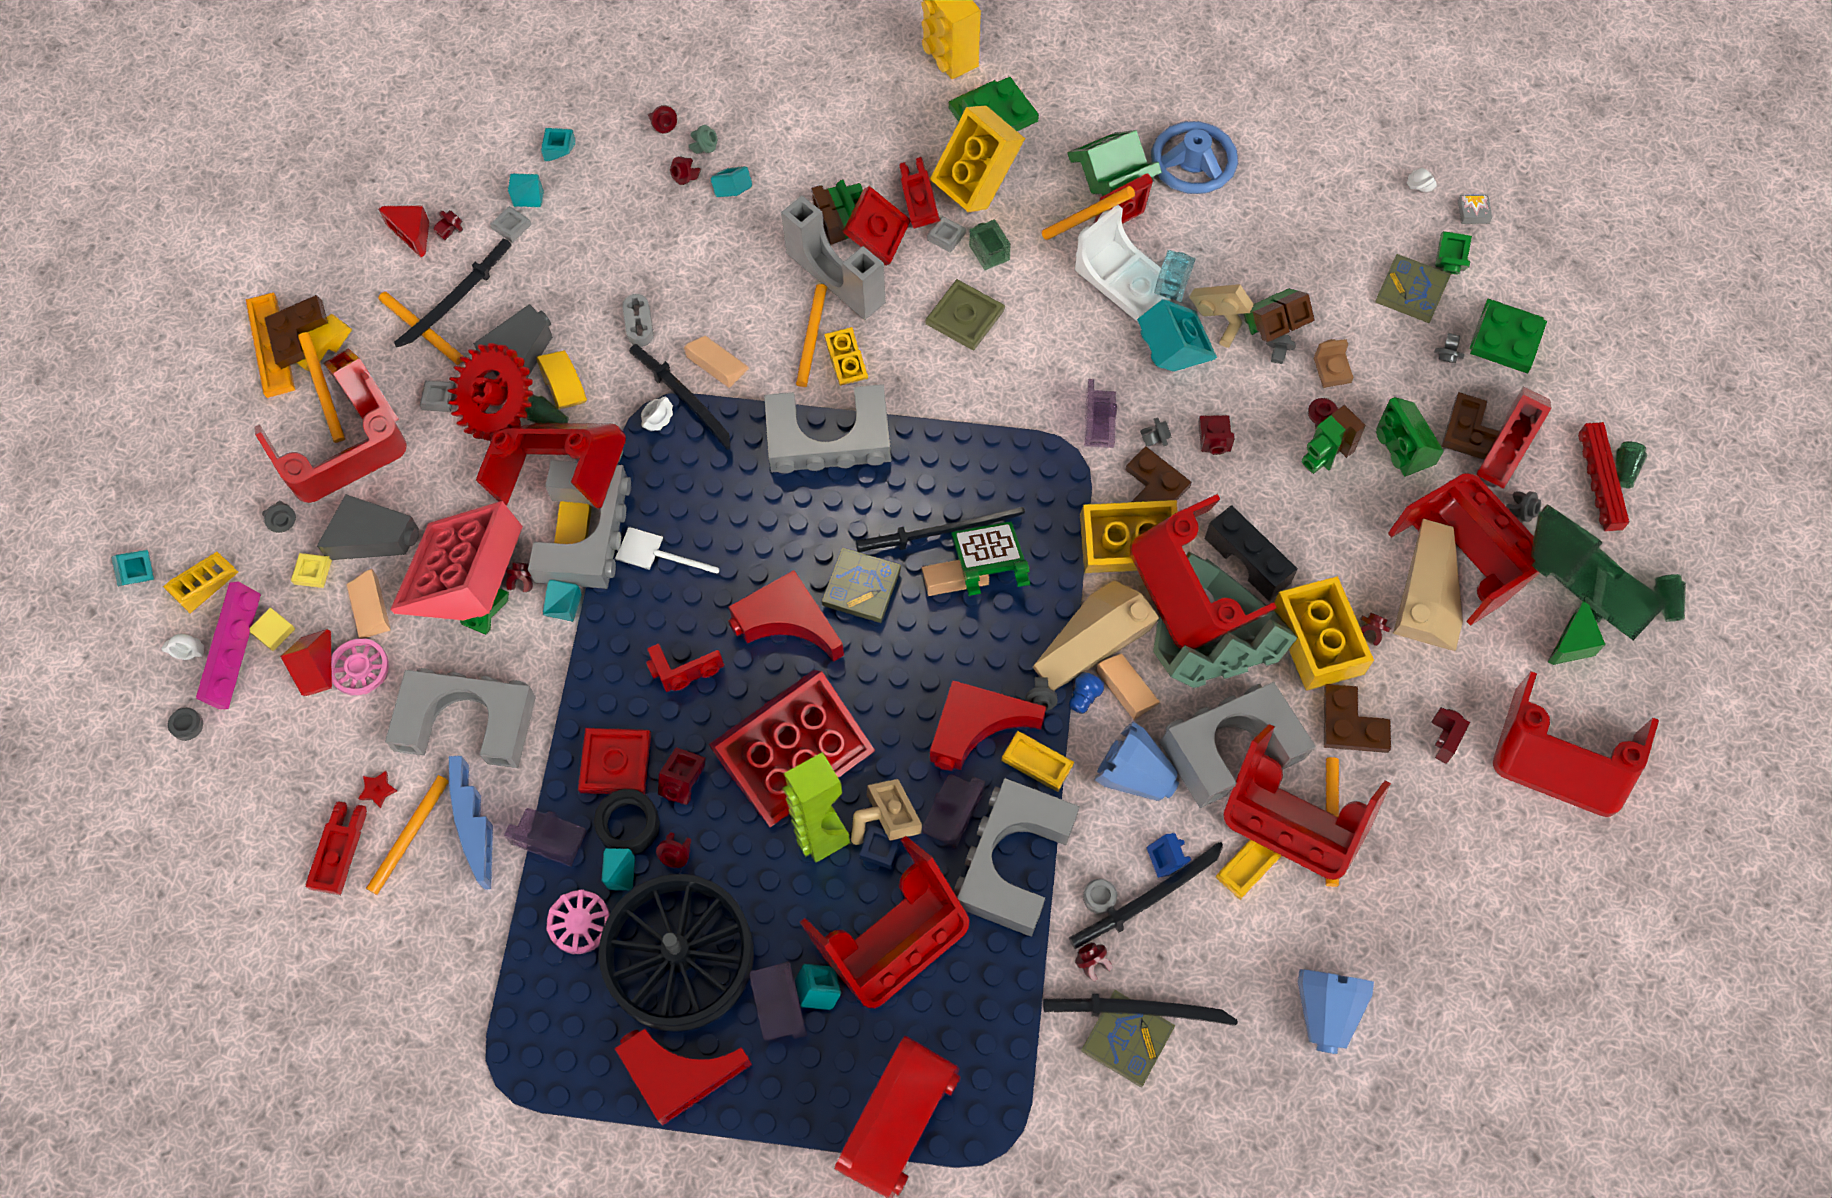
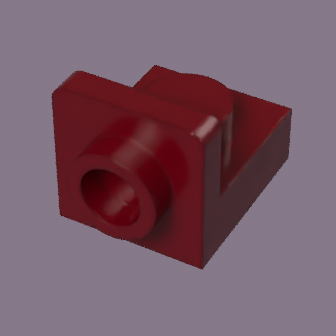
(1215, 434)
(1453, 730)
(680, 775)

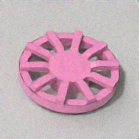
(359, 666)
(577, 921)

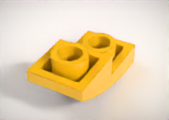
(328, 336)
(845, 356)
(562, 379)

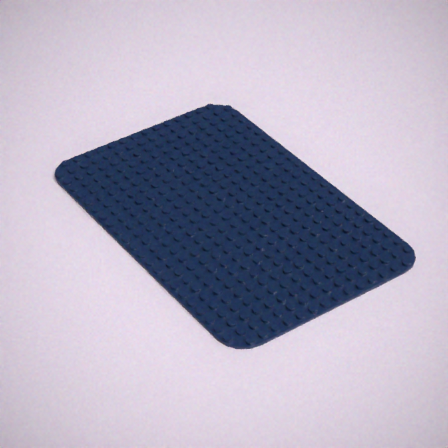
(980, 999)

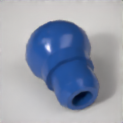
(1086, 690)

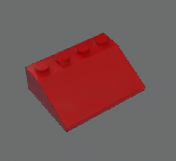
(785, 734)

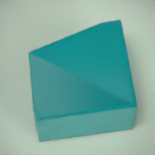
(557, 143)
(731, 181)
(525, 190)
(132, 568)
(562, 600)
(618, 869)
(817, 987)

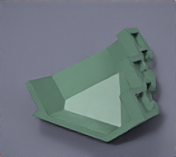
(1248, 646)

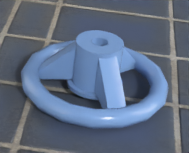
(1195, 155)

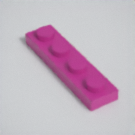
(228, 646)

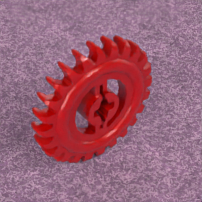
(477, 392)

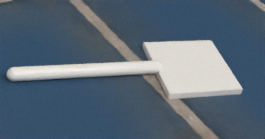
(642, 547)

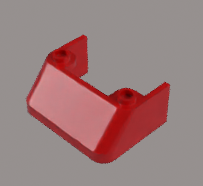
(594, 444)
(314, 482)
(1485, 534)
(1175, 586)
(1564, 769)
(1291, 824)
(903, 939)
(896, 1118)

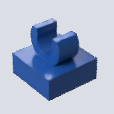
(1167, 855)

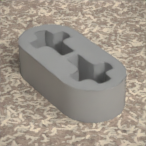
(643, 319)

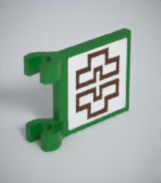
(990, 551)

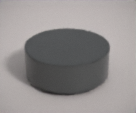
(185, 724)

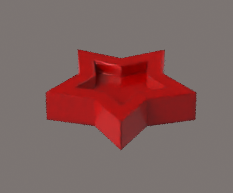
(377, 788)

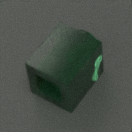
(989, 244)

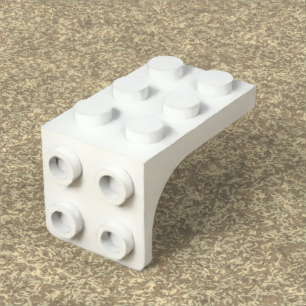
(1116, 265)

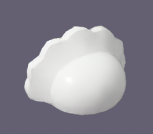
(1421, 180)
(656, 414)
(183, 647)

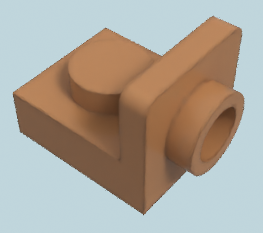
(1333, 363)

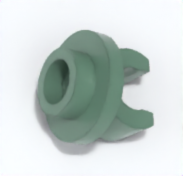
(705, 140)

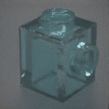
(1174, 275)

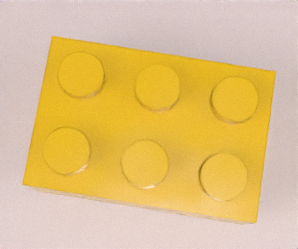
(952, 34)
(977, 158)
(1111, 529)
(1327, 633)

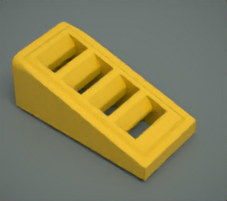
(198, 595)

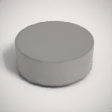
(1100, 896)

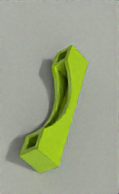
(809, 795)

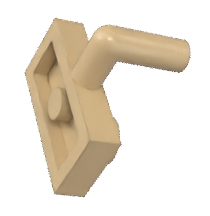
(1225, 301)
(891, 808)

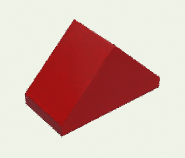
(409, 224)
(310, 662)

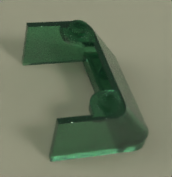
(1591, 575)

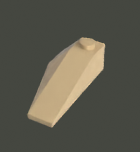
(1431, 596)
(1099, 629)

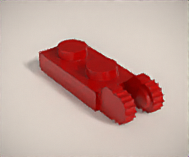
(919, 195)
(336, 850)

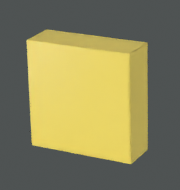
(311, 570)
(271, 629)

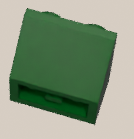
(1408, 437)

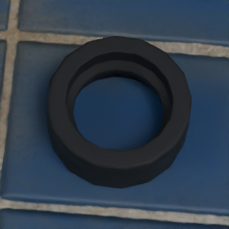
(621, 798)

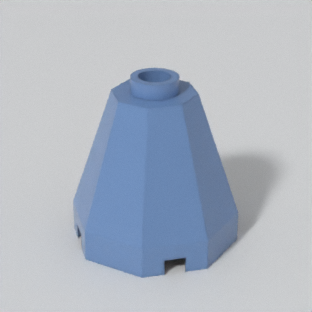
(1138, 766)
(1332, 1007)

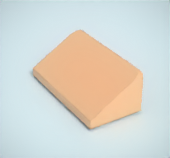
(715, 360)
(947, 578)
(368, 605)
(1127, 685)

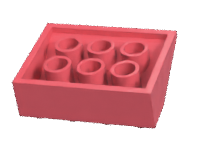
(459, 564)

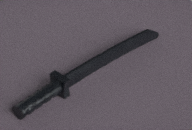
(479, 272)
(663, 374)
(902, 537)
(1116, 918)
(1142, 1007)

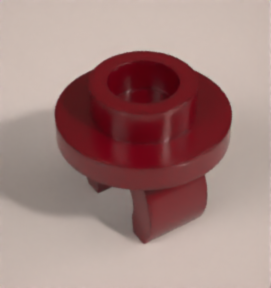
(663, 119)
(682, 171)
(447, 224)
(1320, 410)
(521, 572)
(1376, 624)
(673, 853)
(1090, 956)

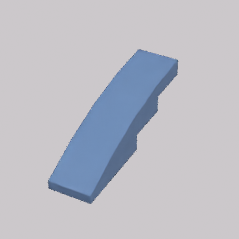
(473, 830)

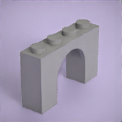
(855, 281)
(792, 450)
(591, 560)
(426, 694)
(1193, 746)
(1014, 810)

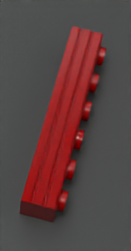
(1603, 476)

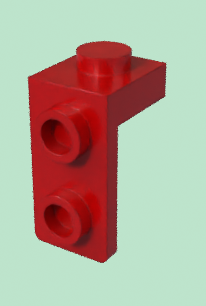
(682, 676)

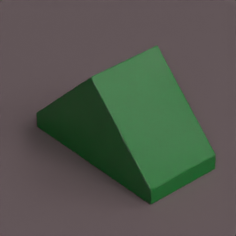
(1579, 639)

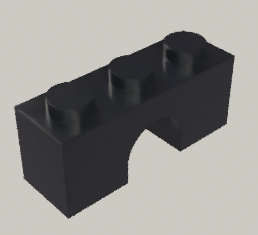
(1267, 566)

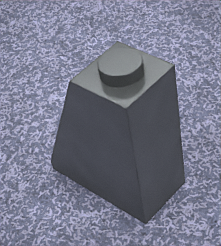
(525, 333)
(367, 531)

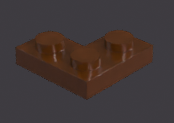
(288, 323)
(1465, 430)
(1158, 476)
(1346, 729)

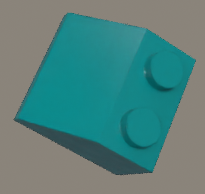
(1175, 336)

